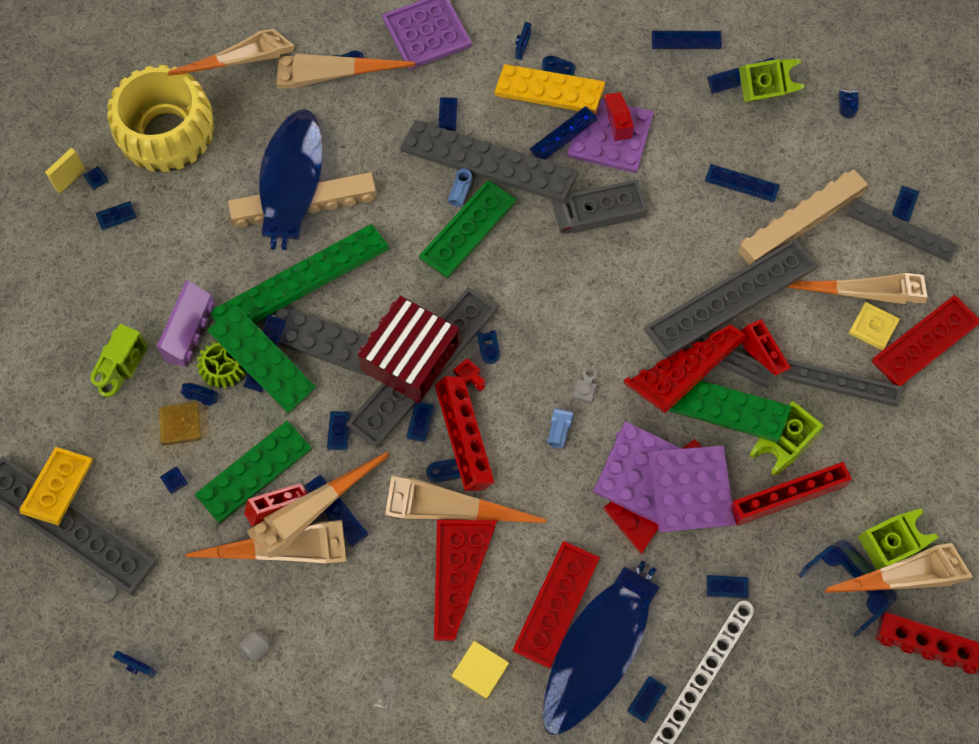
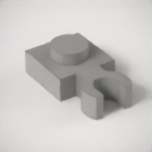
(585, 388)

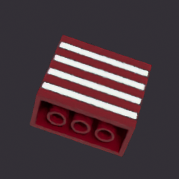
(409, 349)

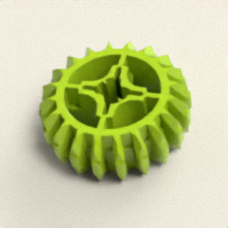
(210, 358)

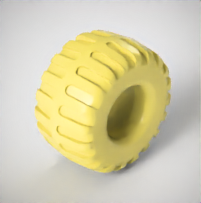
(154, 94)

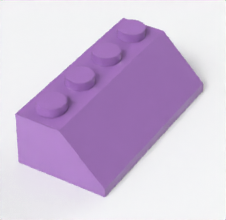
(186, 325)

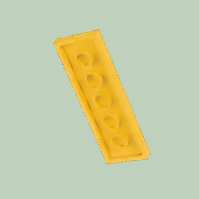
(549, 88)

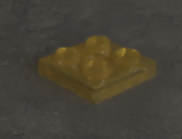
(179, 423)

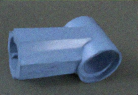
(460, 188)
(560, 423)

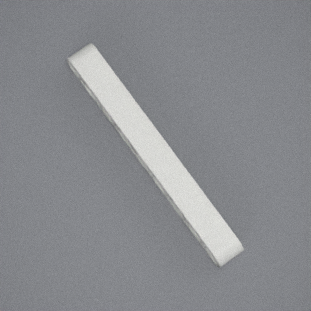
(706, 672)

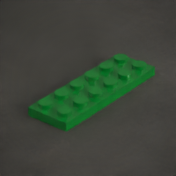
(467, 229)
(261, 359)
(734, 410)
(253, 472)

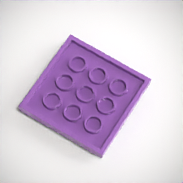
(426, 31)
(598, 144)
(627, 471)
(691, 488)

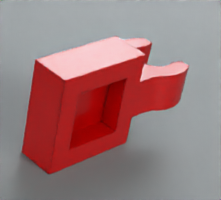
(470, 373)

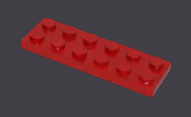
(926, 341)
(556, 605)

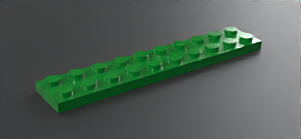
(307, 275)

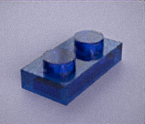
(646, 699)

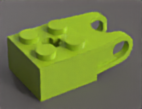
(774, 76)
(119, 359)
(791, 444)
(900, 534)

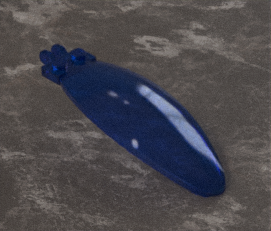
(290, 176)
(597, 650)

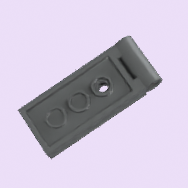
(606, 204)

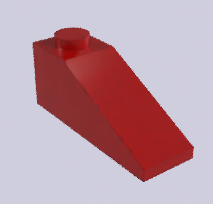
(619, 116)
(764, 348)
(265, 504)

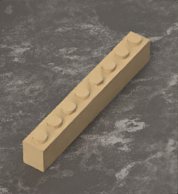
(329, 196)
(803, 217)

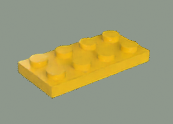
(56, 486)

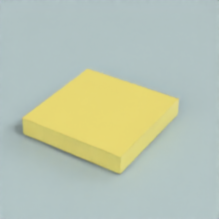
(65, 170)
(874, 326)
(480, 670)

